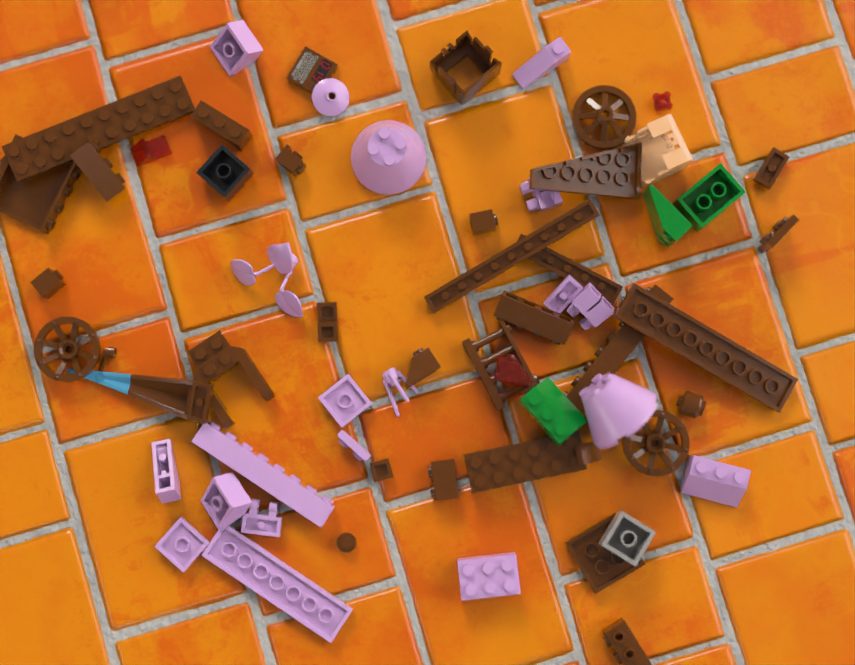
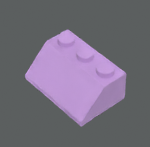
(715, 480)

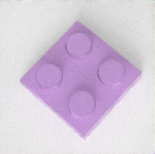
(345, 400)
(182, 544)

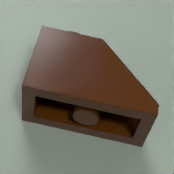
(421, 366)

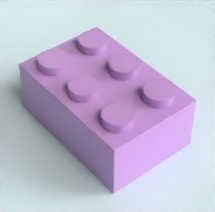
(488, 576)

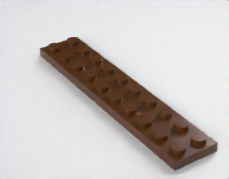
(102, 125)
(705, 347)

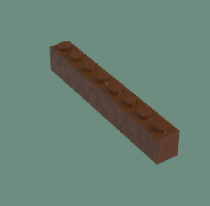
(611, 356)

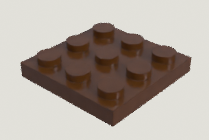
(596, 562)

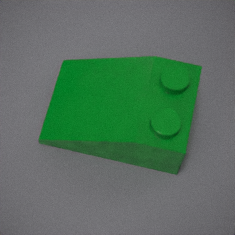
(665, 218)

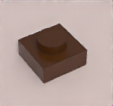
(381, 470)

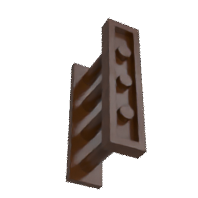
(482, 364)

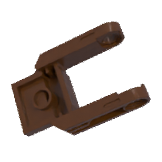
(217, 357)

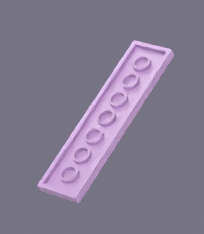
(277, 582)

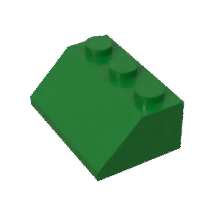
(552, 411)

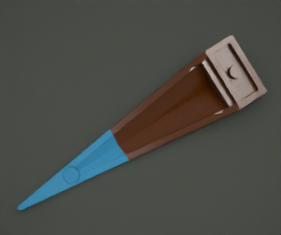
(178, 396)

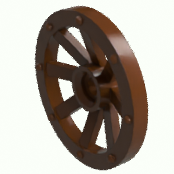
(600, 119)
(63, 349)
(661, 444)

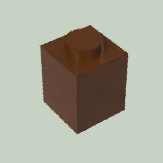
(483, 222)
(48, 282)

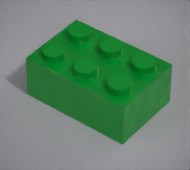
(709, 197)

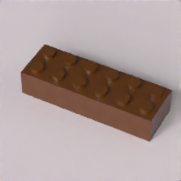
(521, 463)

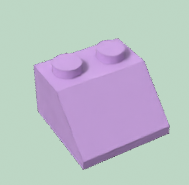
(236, 47)
(225, 500)

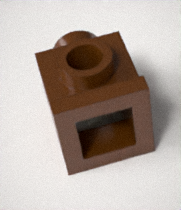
(291, 161)

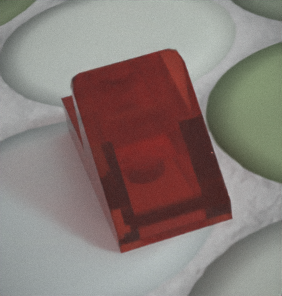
(151, 150)

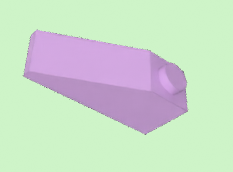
(542, 63)
(165, 471)

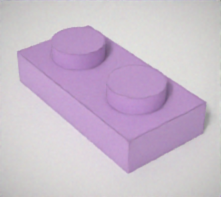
(563, 294)
(359, 452)

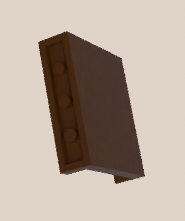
(37, 198)

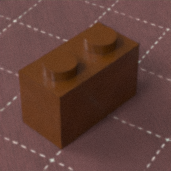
(444, 480)

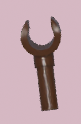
(107, 353)

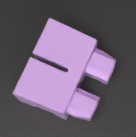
(542, 199)
(592, 306)

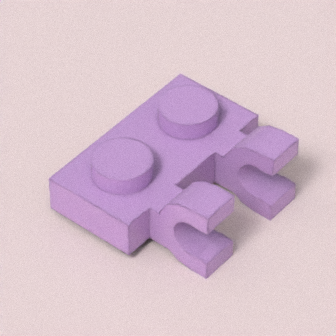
(260, 523)

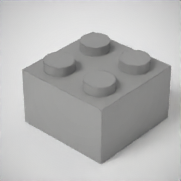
(627, 537)

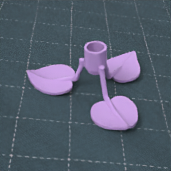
(284, 262)

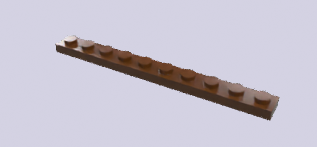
(512, 256)

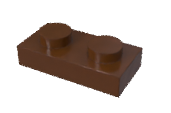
(771, 168)

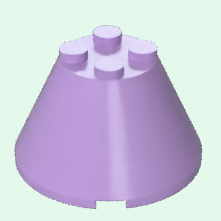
(388, 157)
(615, 408)

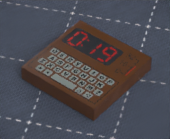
(311, 69)

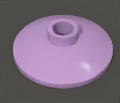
(324, 103)

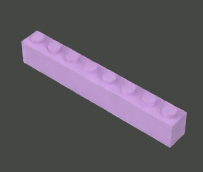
(262, 473)

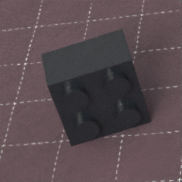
(225, 173)

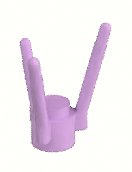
(392, 378)

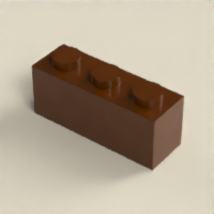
(221, 125)
(98, 170)

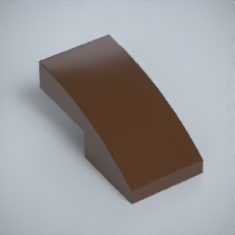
(327, 322)
(587, 453)

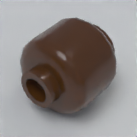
(691, 404)

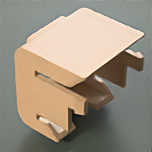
(658, 151)

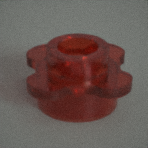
(657, 101)

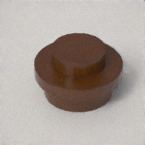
(346, 542)

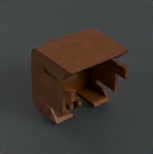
(478, 53)

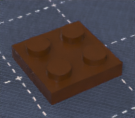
(780, 229)

